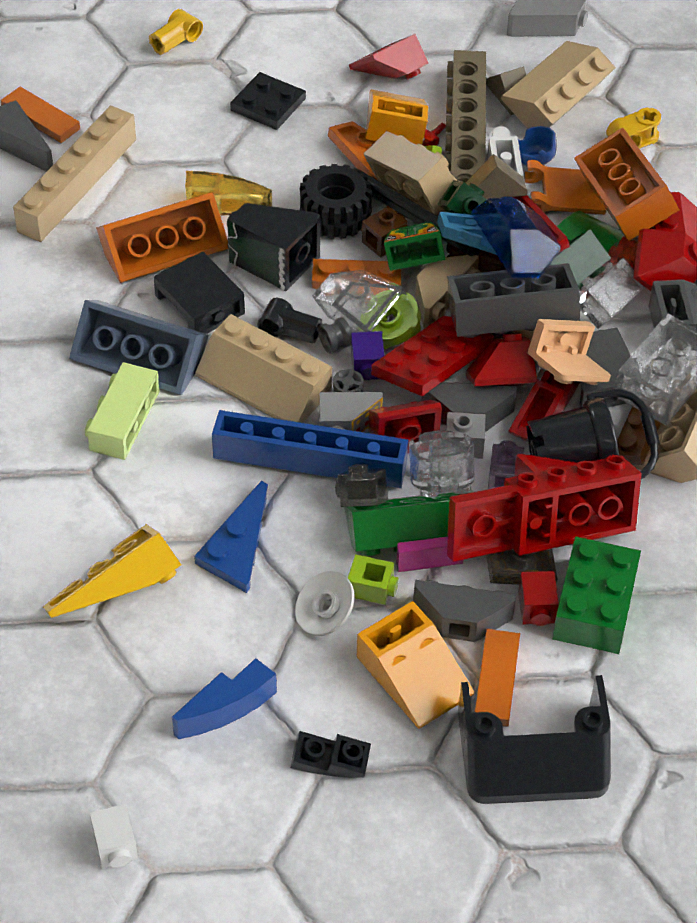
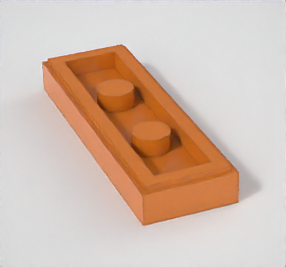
(44, 115)
(498, 674)

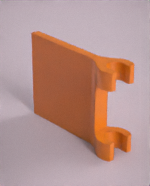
(562, 189)

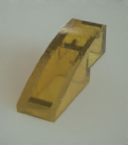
(228, 190)

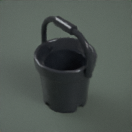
(588, 431)

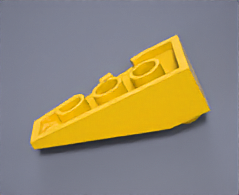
(136, 564)

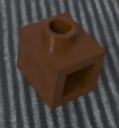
(378, 227)

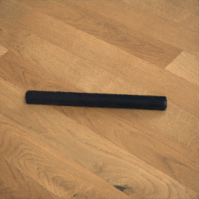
(411, 211)

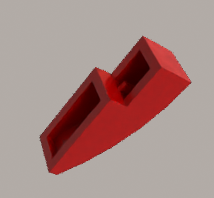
(544, 400)

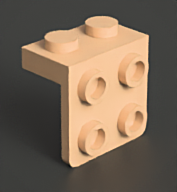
(562, 350)

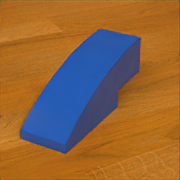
(225, 700)

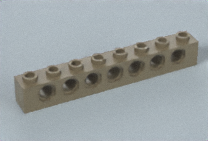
(467, 113)

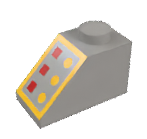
(348, 409)

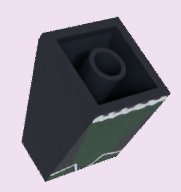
(273, 242)

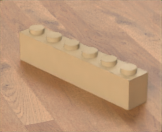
(74, 173)

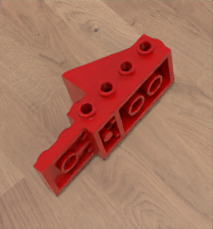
(545, 507)

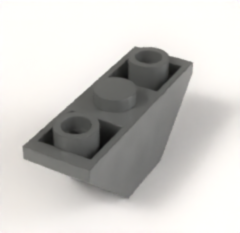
(492, 400)
(463, 610)

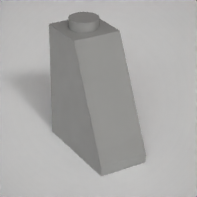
(546, 18)

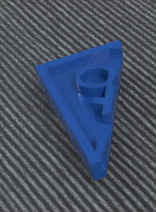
(233, 546)

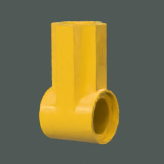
(179, 27)

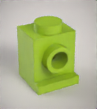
(373, 579)

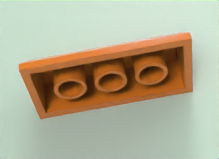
(163, 237)

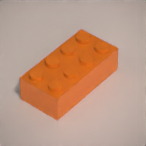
(626, 184)

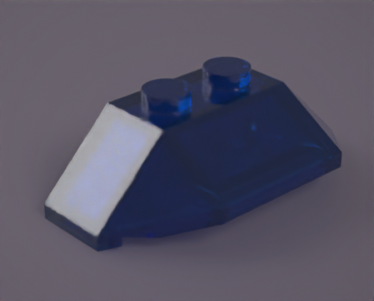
(517, 236)

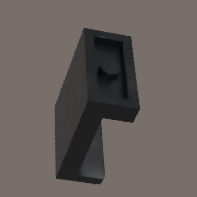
(200, 292)

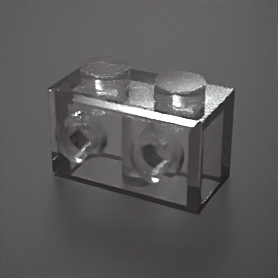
(610, 293)

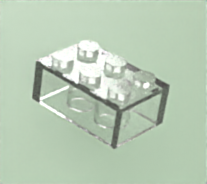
(662, 369)

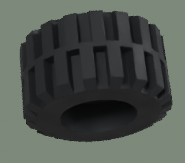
(339, 197)

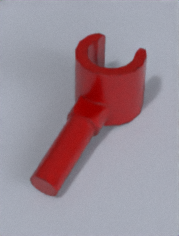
(431, 137)

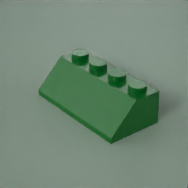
(398, 522)

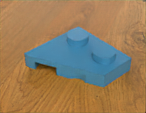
(464, 230)

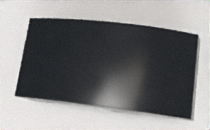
(330, 757)

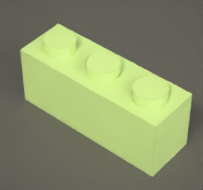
(122, 410)

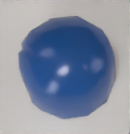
(538, 145)

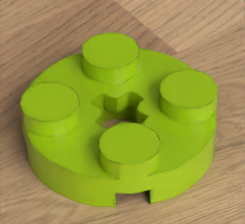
(404, 325)

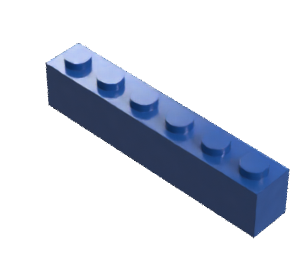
(305, 446)

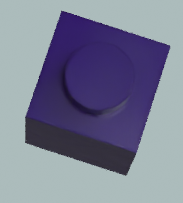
(365, 350)

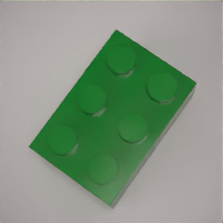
(596, 595)

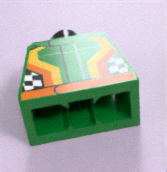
(413, 246)

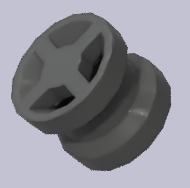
(335, 335)
(348, 380)

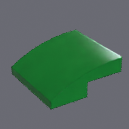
(581, 222)

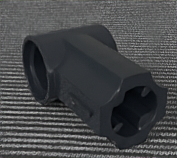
(282, 319)

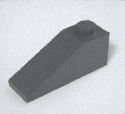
(21, 137)

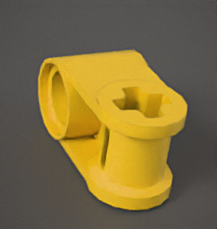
(637, 128)

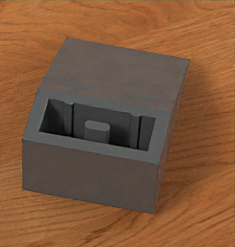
(674, 298)

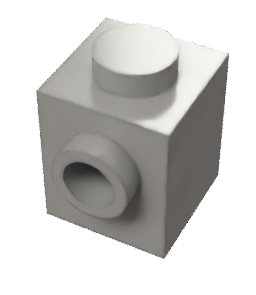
(470, 425)

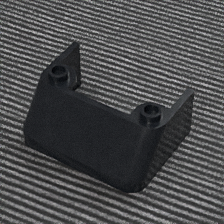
(536, 764)

